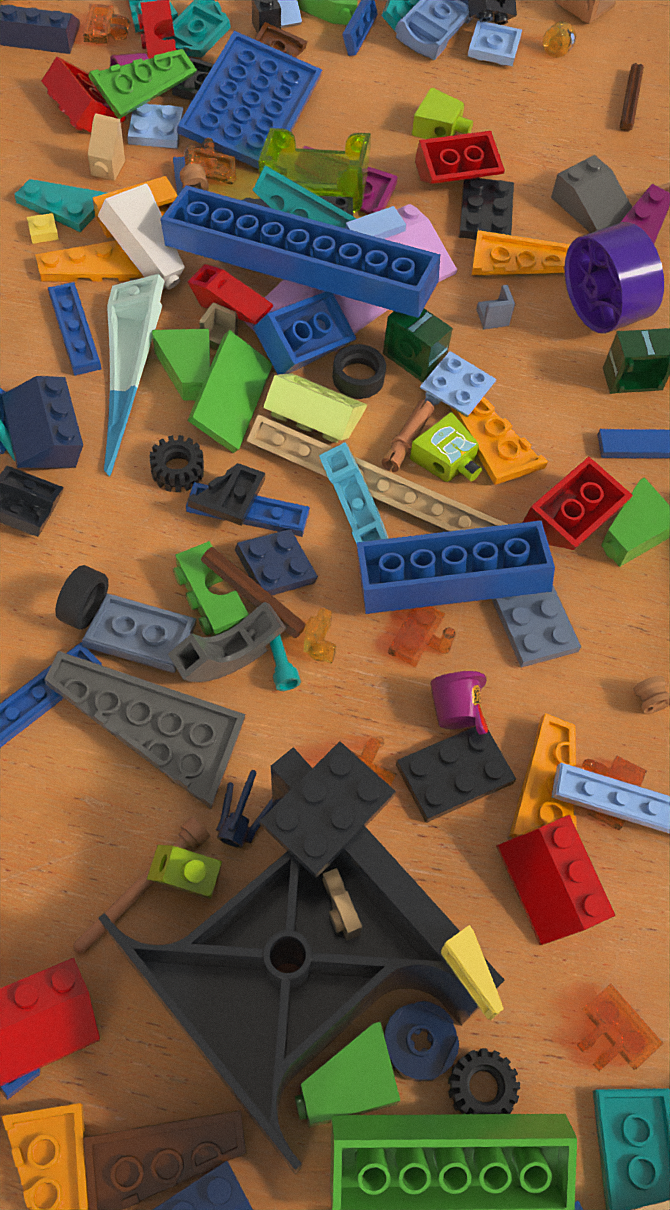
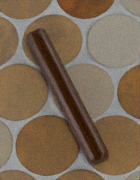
(631, 97)
(251, 590)

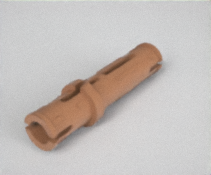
(402, 443)

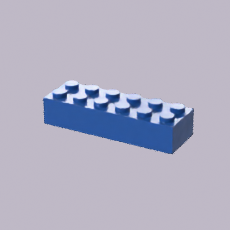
(455, 567)

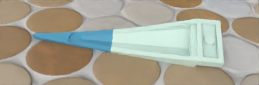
(131, 318)

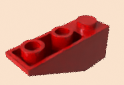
(220, 287)

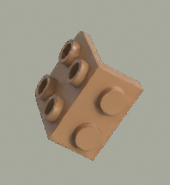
(587, 9)

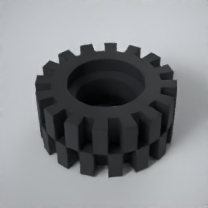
(176, 450)
(495, 1065)

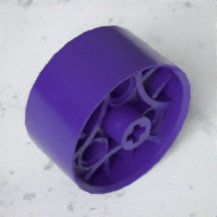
(614, 277)

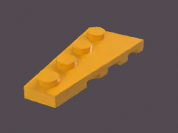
(516, 255)
(89, 262)
(500, 448)
(552, 745)
(50, 1156)

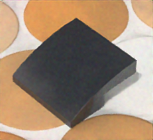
(26, 500)

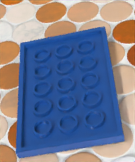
(247, 95)

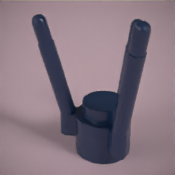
(234, 828)

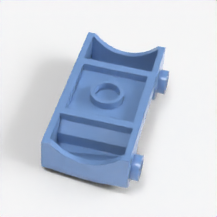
(431, 25)

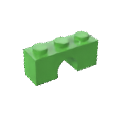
(217, 612)

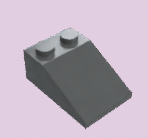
(591, 194)

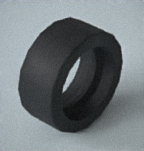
(362, 355)
(81, 596)

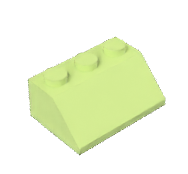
(313, 406)

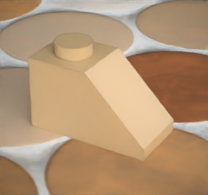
(106, 147)

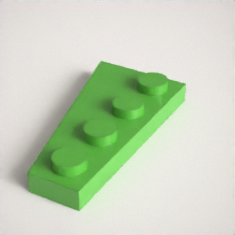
(142, 80)

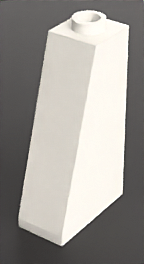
(136, 226)

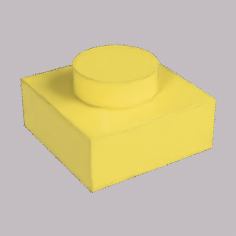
(42, 228)

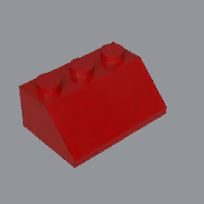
(75, 94)
(458, 157)
(578, 505)
(555, 880)
(44, 1020)

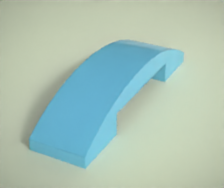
(353, 494)

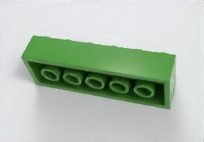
(453, 1162)

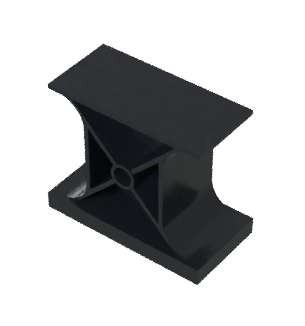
(270, 1024)

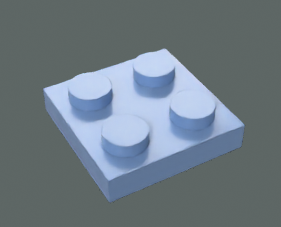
(494, 43)
(155, 126)

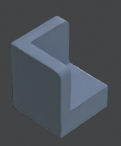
(496, 312)

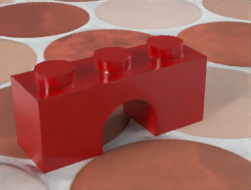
(157, 24)

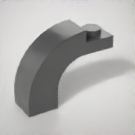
(218, 656)

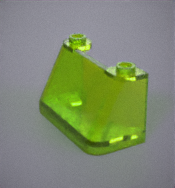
(320, 170)

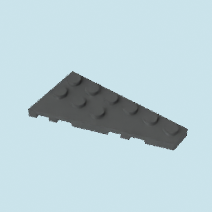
(167, 728)

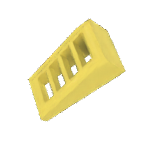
(469, 965)

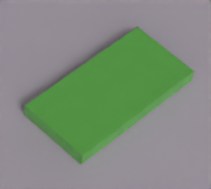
(230, 392)

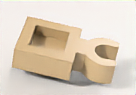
(343, 913)

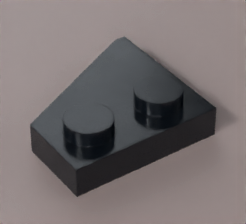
(231, 494)

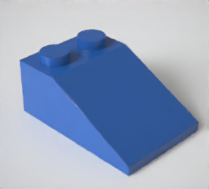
(303, 332)

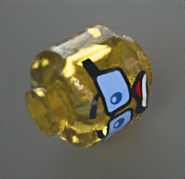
(560, 37)

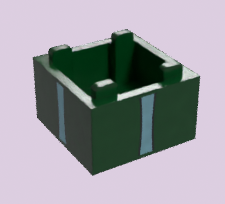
(416, 342)
(638, 361)

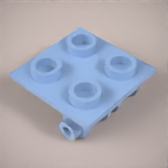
(457, 384)

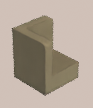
(219, 321)

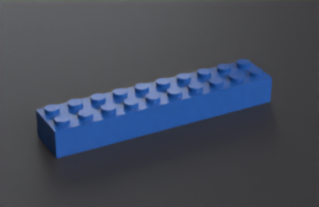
(302, 250)

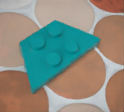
(199, 27)

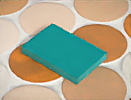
(633, 1146)

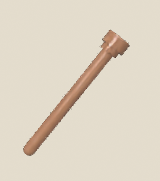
(191, 835)

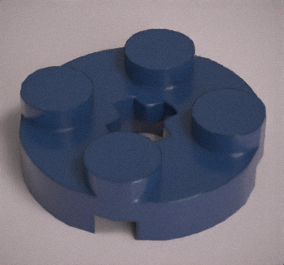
(442, 1036)

